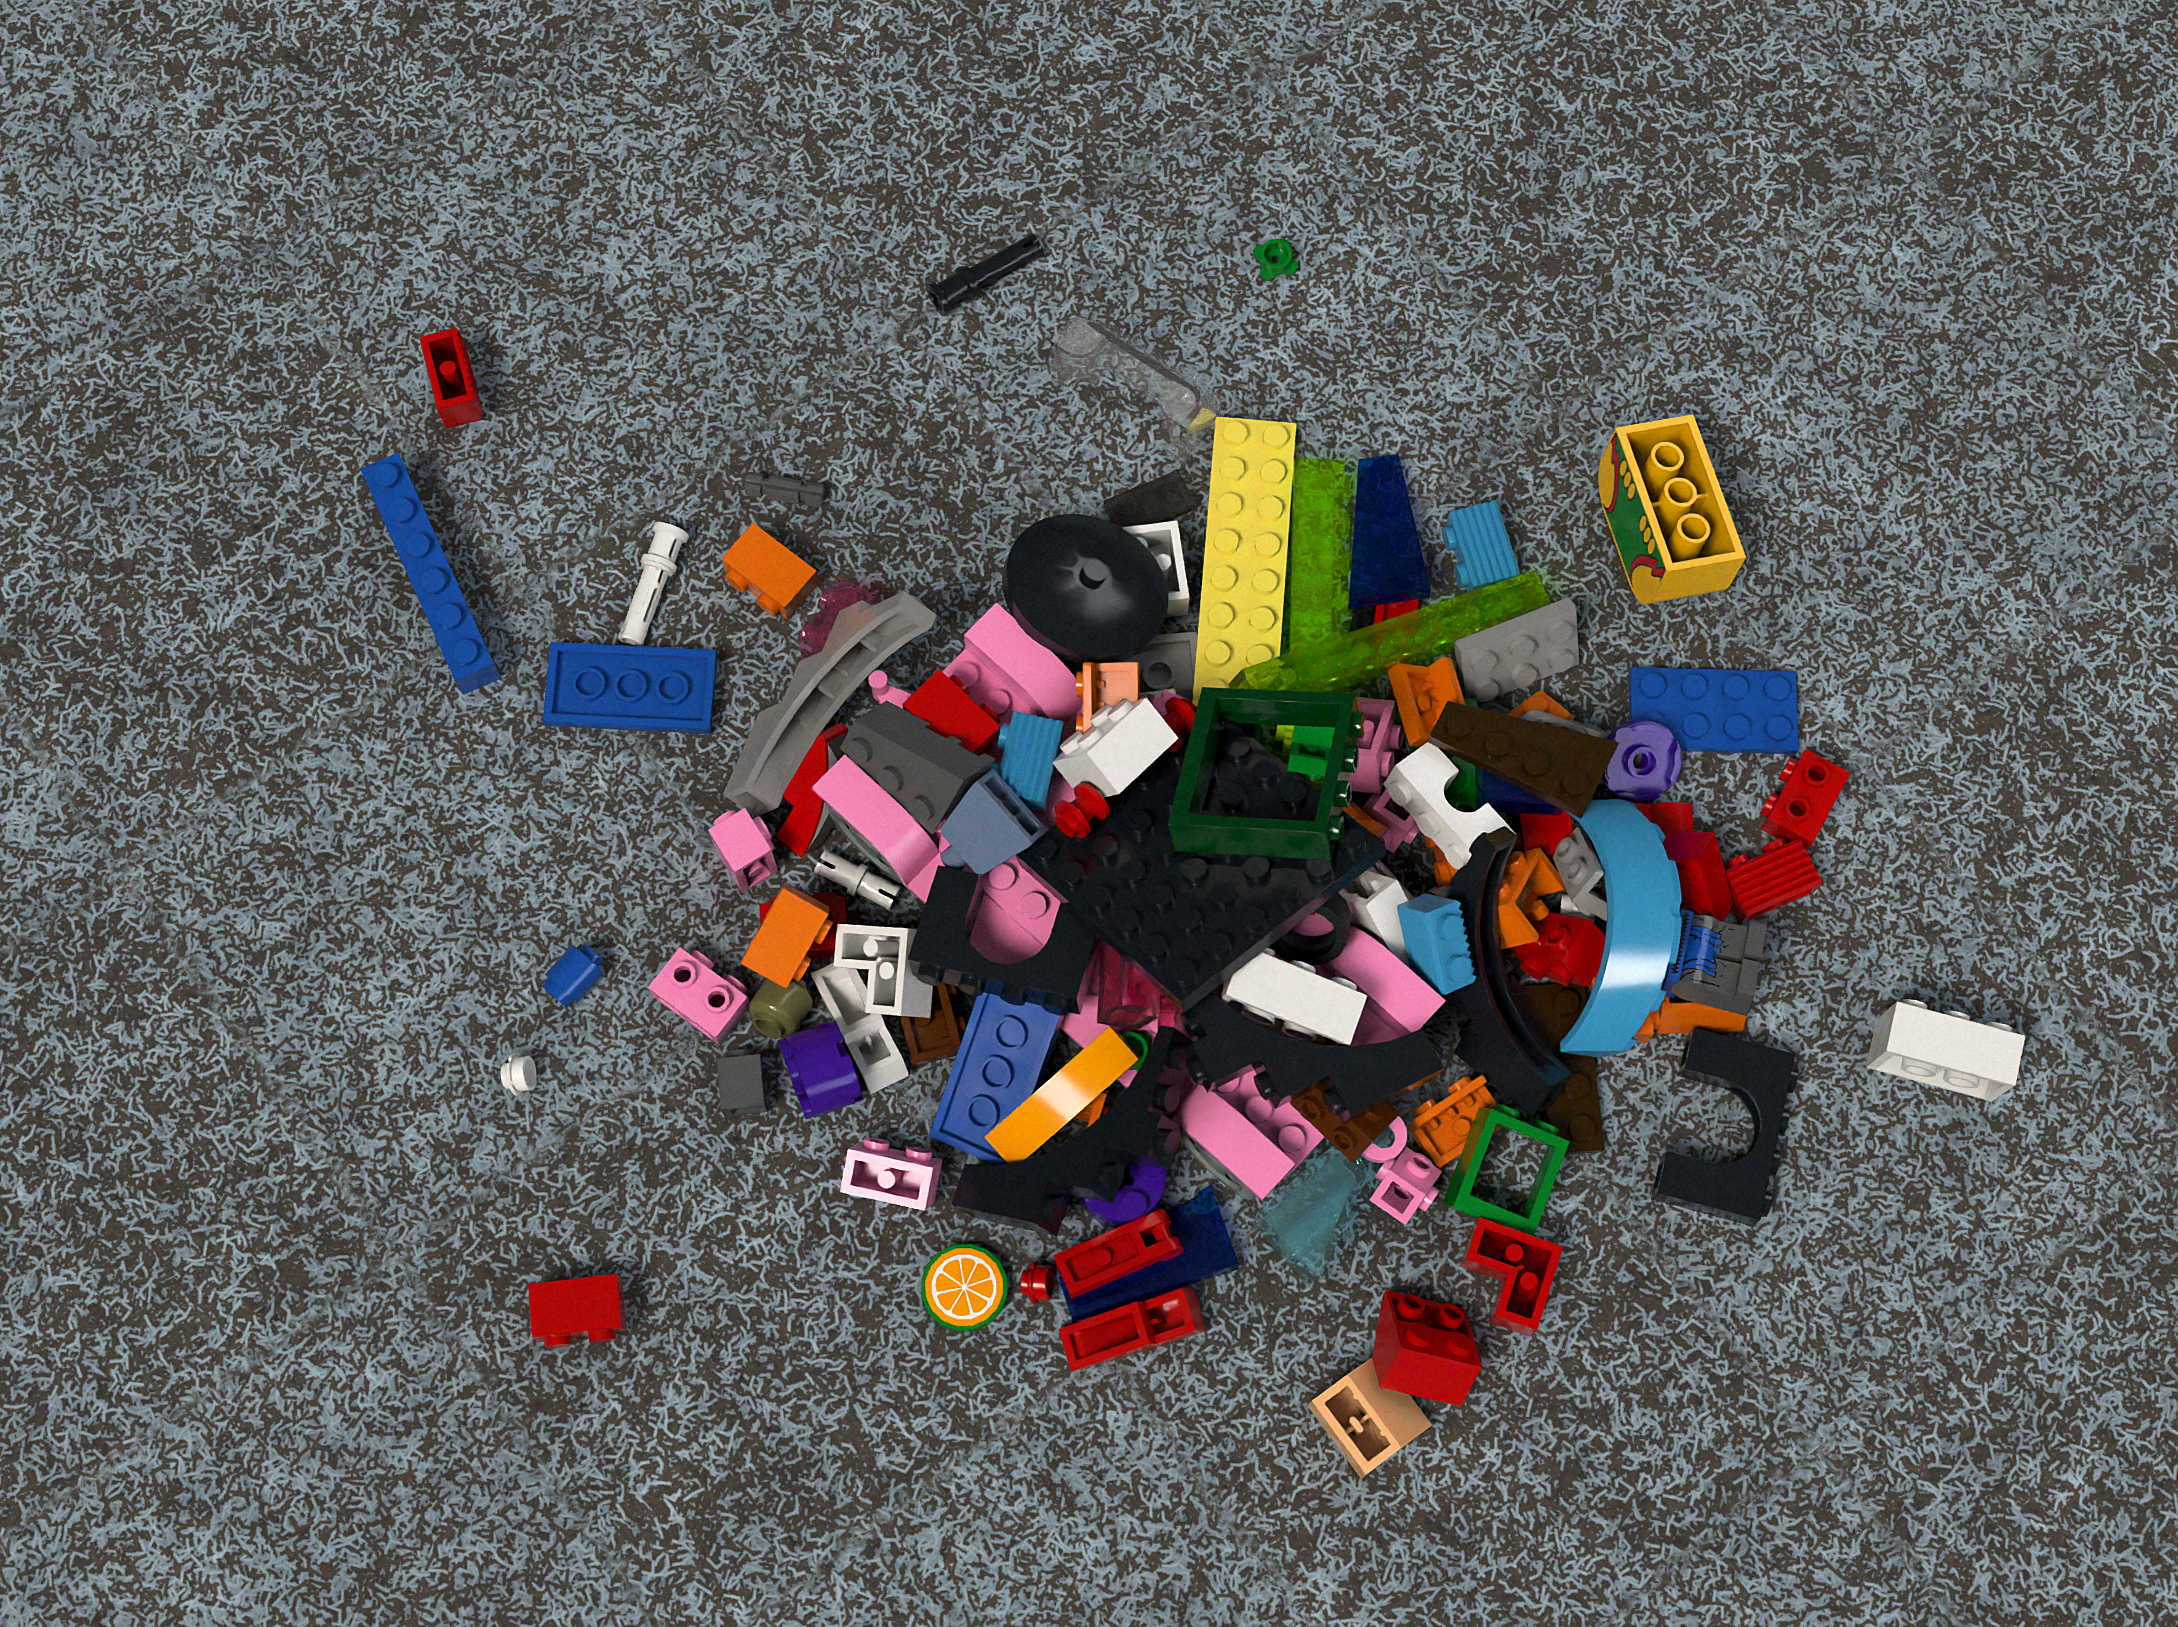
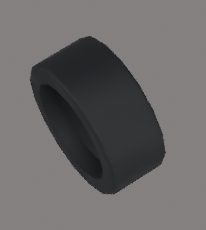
(1321, 948)

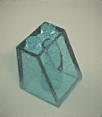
(1311, 1213)

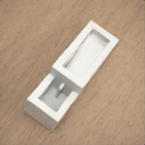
(862, 1032)

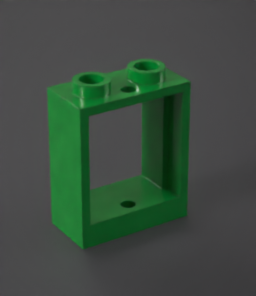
(1465, 1173)

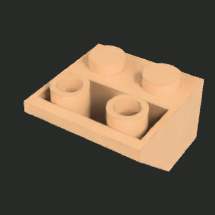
(1366, 1419)

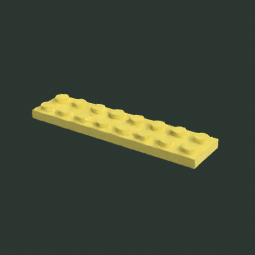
(1244, 549)

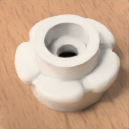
(519, 1074)

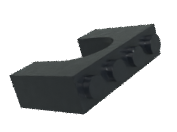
(944, 954)
(1761, 1081)

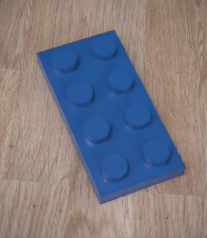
(630, 688)
(1719, 708)
(994, 1072)

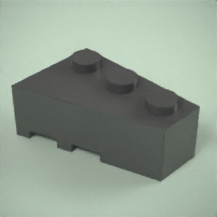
(914, 763)

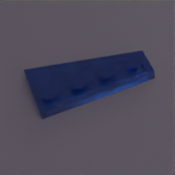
(1386, 544)
(1205, 1256)

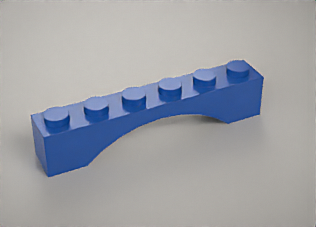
(430, 574)

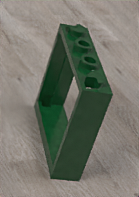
(1263, 836)

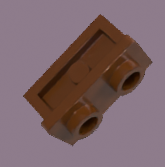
(935, 1036)
(1351, 1137)

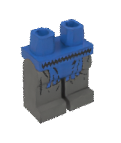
(1716, 963)

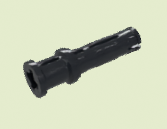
(968, 281)

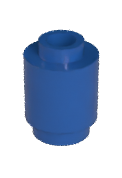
(573, 974)

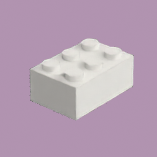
(1294, 1000)
(1946, 1050)

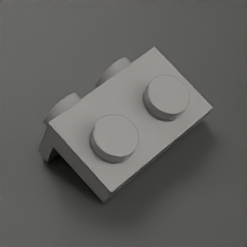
(1582, 874)

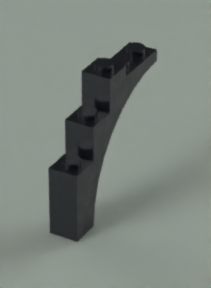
(1497, 1035)
(1286, 1068)
(1092, 1164)

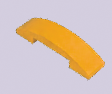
(1062, 1096)

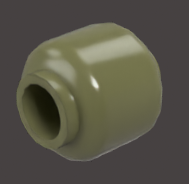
(778, 1009)

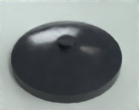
(1085, 589)

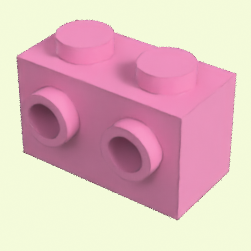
(1378, 745)
(744, 847)
(700, 994)
(891, 1174)

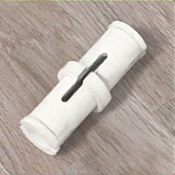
(857, 879)

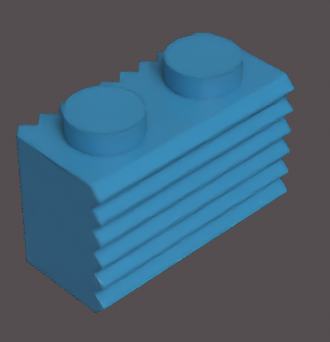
(1479, 546)
(1028, 755)
(1436, 942)

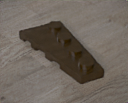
(1531, 755)
(1576, 1112)

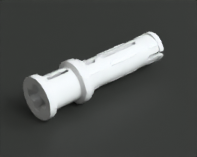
(657, 567)

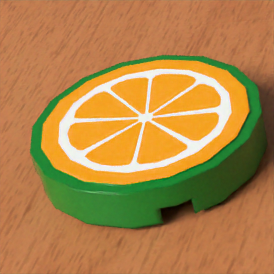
(964, 1287)

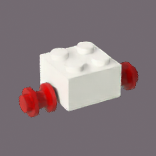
(1114, 754)

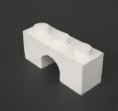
(1420, 786)

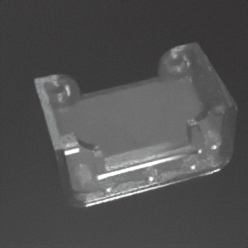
(1090, 347)

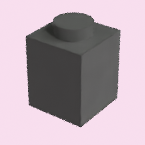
(742, 1083)

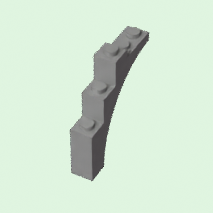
(820, 685)

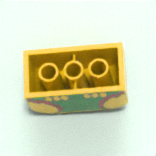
(1668, 511)

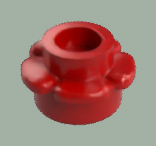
(1038, 1282)

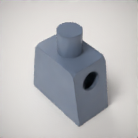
(988, 826)

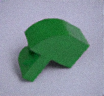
(1310, 751)

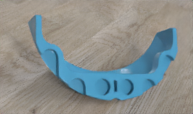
(1640, 928)

